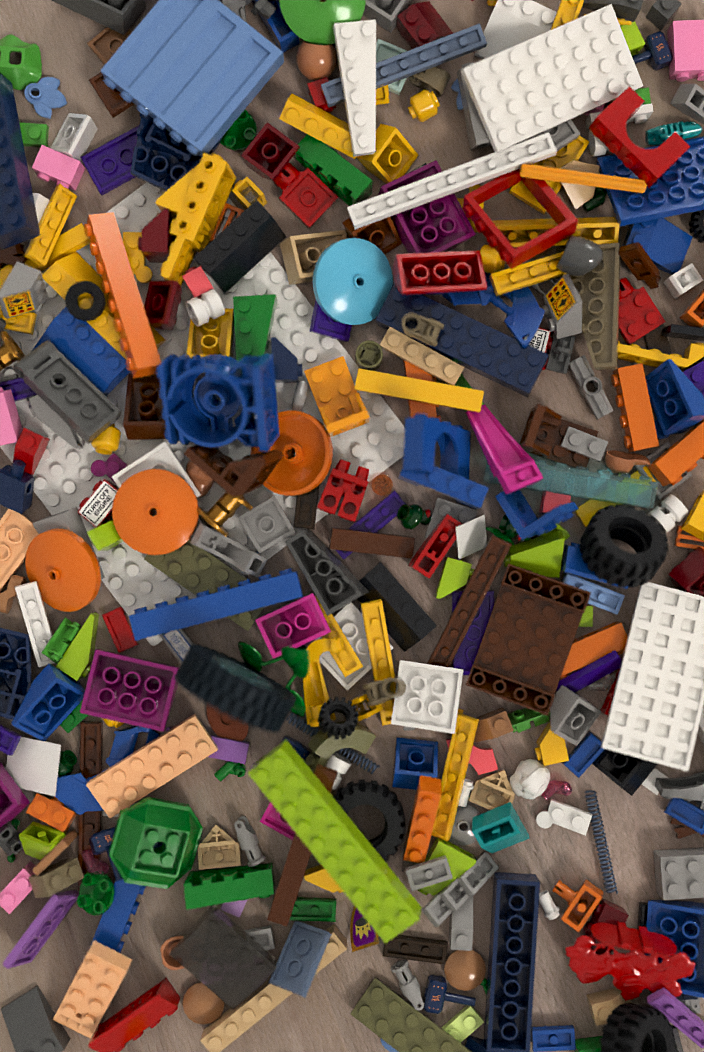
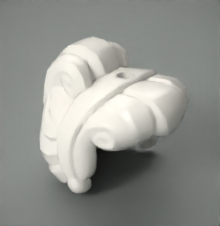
(530, 779)

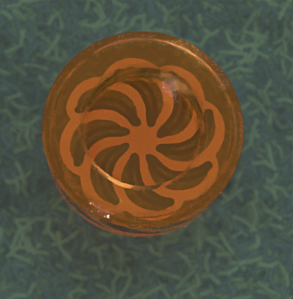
(382, 485)

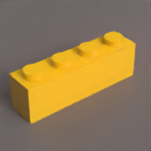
(317, 124)

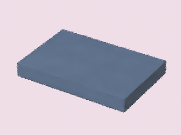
(300, 958)

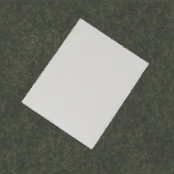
(35, 765)

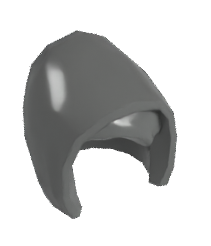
(580, 256)

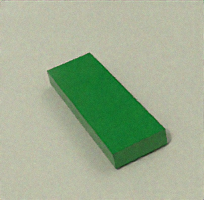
(314, 909)

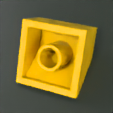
(392, 155)

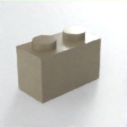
(56, 877)

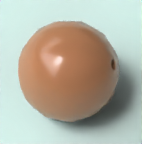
(316, 60)

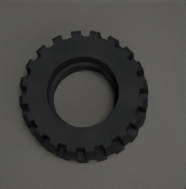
(615, 563)
(387, 802)
(637, 1030)

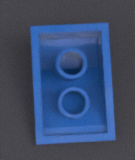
(662, 242)
(674, 398)
(48, 702)

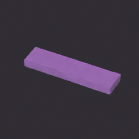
(229, 749)
(678, 1015)

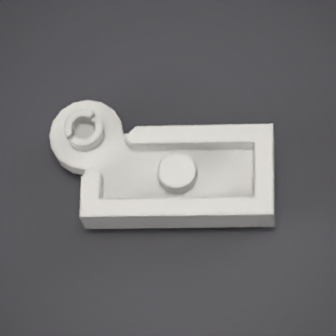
(564, 816)

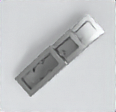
(460, 889)

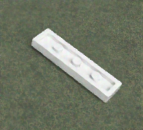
(35, 619)

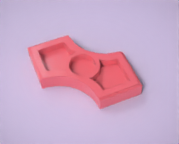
(481, 759)

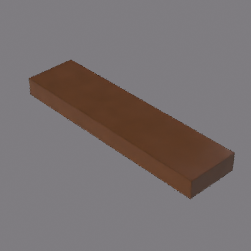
(371, 542)

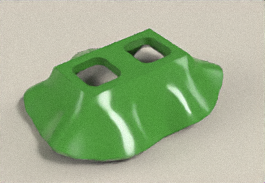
(28, 70)

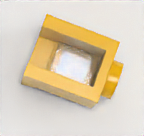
(247, 193)
(362, 707)

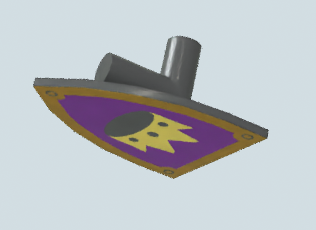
(361, 932)

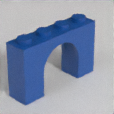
(420, 444)
(450, 484)

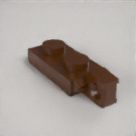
(640, 264)

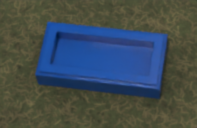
(584, 754)
(686, 814)

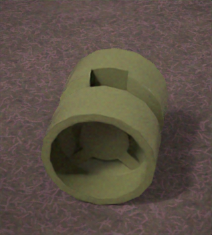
(369, 355)

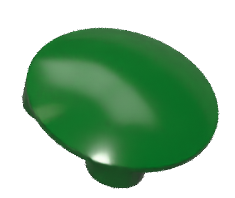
(240, 133)
(96, 893)

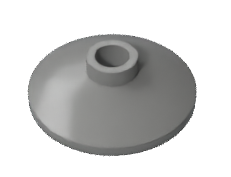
(465, 836)

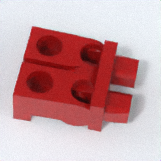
(346, 485)

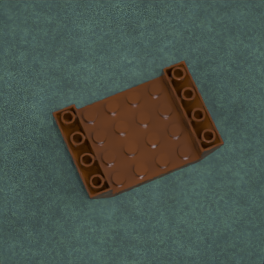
(528, 639)

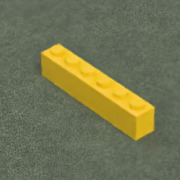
(597, 229)

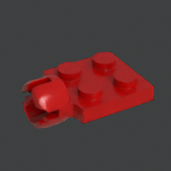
(304, 194)
(636, 312)

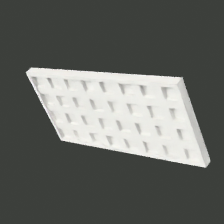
(551, 78)
(660, 679)

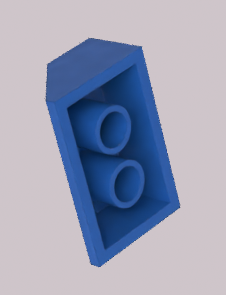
(573, 563)

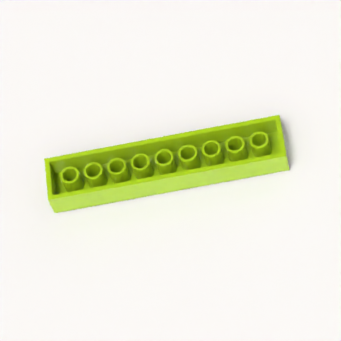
(335, 841)

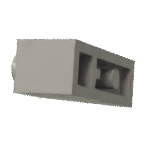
(690, 101)
(54, 421)
(462, 927)

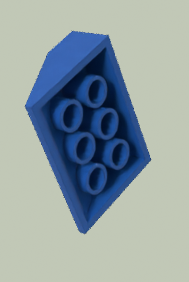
(86, 351)
(685, 927)

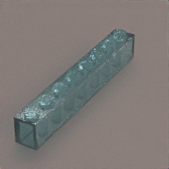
(590, 485)

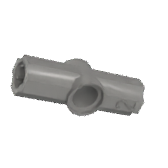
(596, 400)

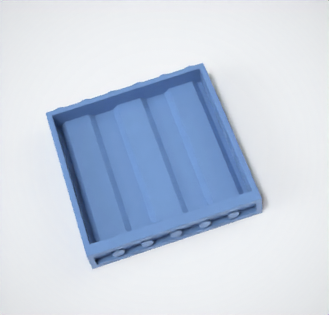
(192, 69)

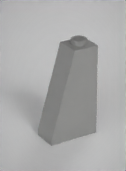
(476, 132)
(66, 520)

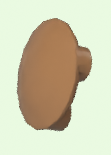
(465, 969)
(202, 1004)

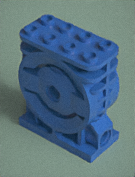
(236, 383)

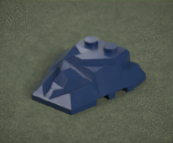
(159, 157)
(14, 671)

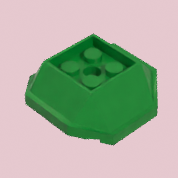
(147, 824)

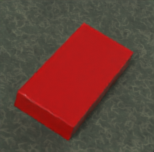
(120, 629)

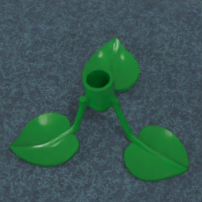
(296, 659)

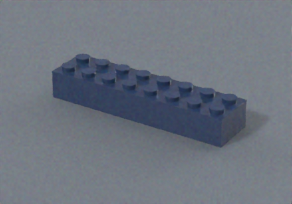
(17, 203)
(468, 341)
(511, 962)

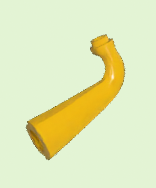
(314, 684)

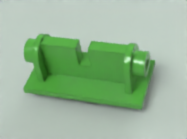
(61, 640)
(521, 719)

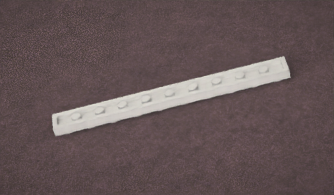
(451, 180)

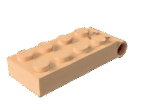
(92, 989)

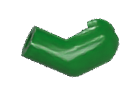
(230, 768)

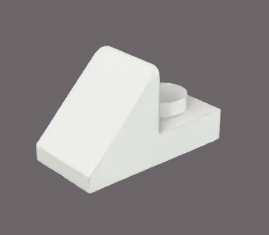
(683, 280)

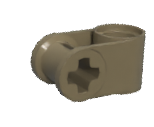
(432, 79)
(423, 329)
(380, 692)

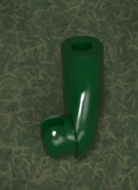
(597, 200)

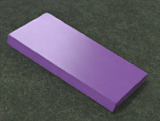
(41, 928)

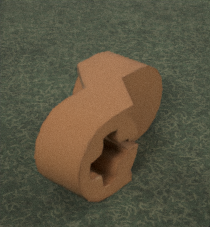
(7, 596)

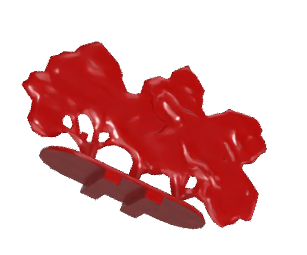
(633, 969)

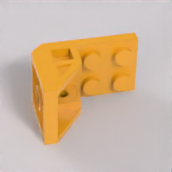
(335, 396)

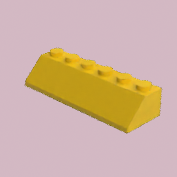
(73, 269)

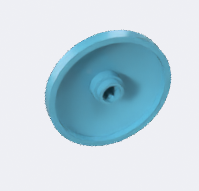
(352, 281)

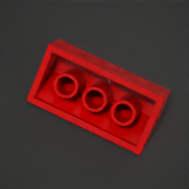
(439, 272)
(135, 1018)

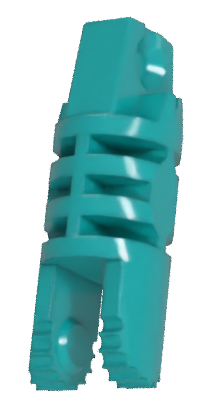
(660, 134)

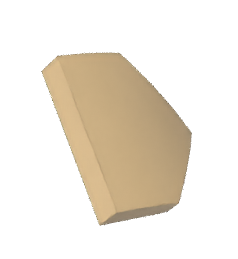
(579, 193)
(492, 791)
(218, 850)

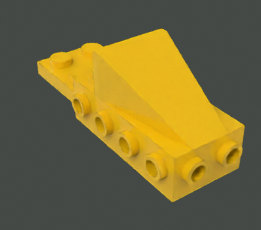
(191, 200)

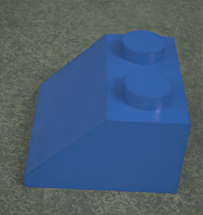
(412, 760)

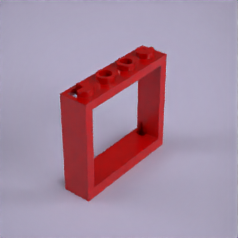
(545, 196)

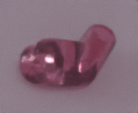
(557, 787)
(94, 865)

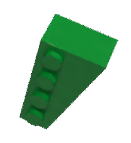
(334, 171)
(253, 323)
(228, 885)

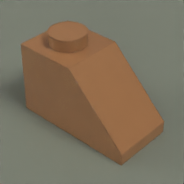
(493, 725)

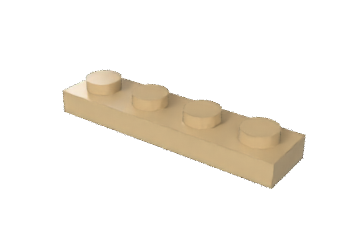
(421, 356)

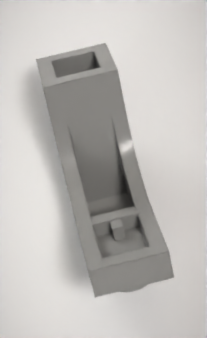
(229, 550)

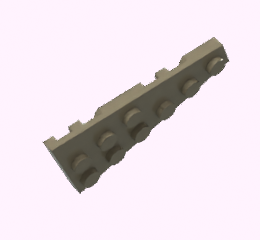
(600, 307)

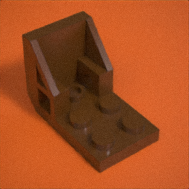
(545, 433)
(234, 476)

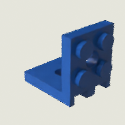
(524, 518)

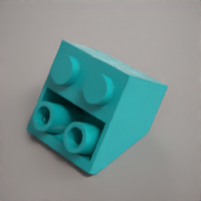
(499, 828)

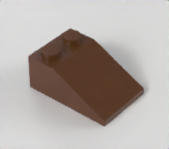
(143, 409)

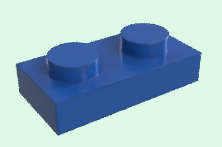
(553, 1038)

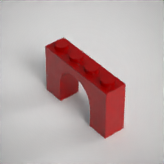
(644, 163)

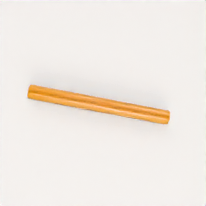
(582, 178)

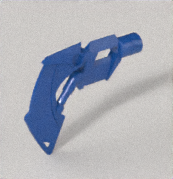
(522, 318)
(73, 789)

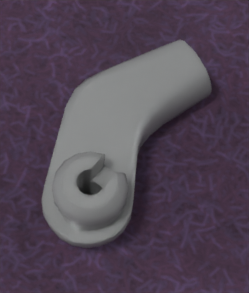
(299, 396)

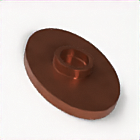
(226, 726)

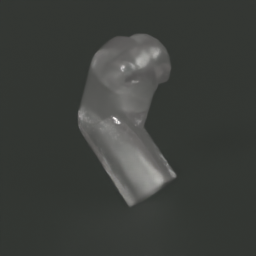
(603, 684)

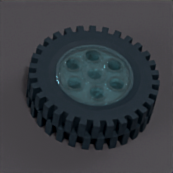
(234, 688)

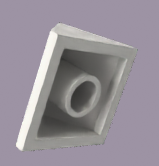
(75, 135)

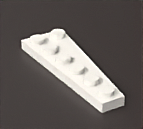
(357, 67)

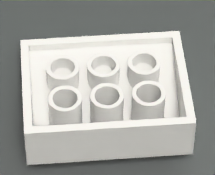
(513, 24)

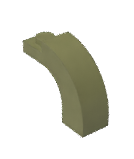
(324, 747)

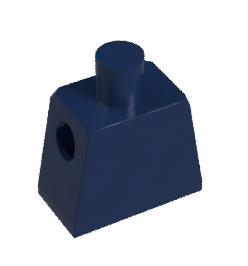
(16, 487)

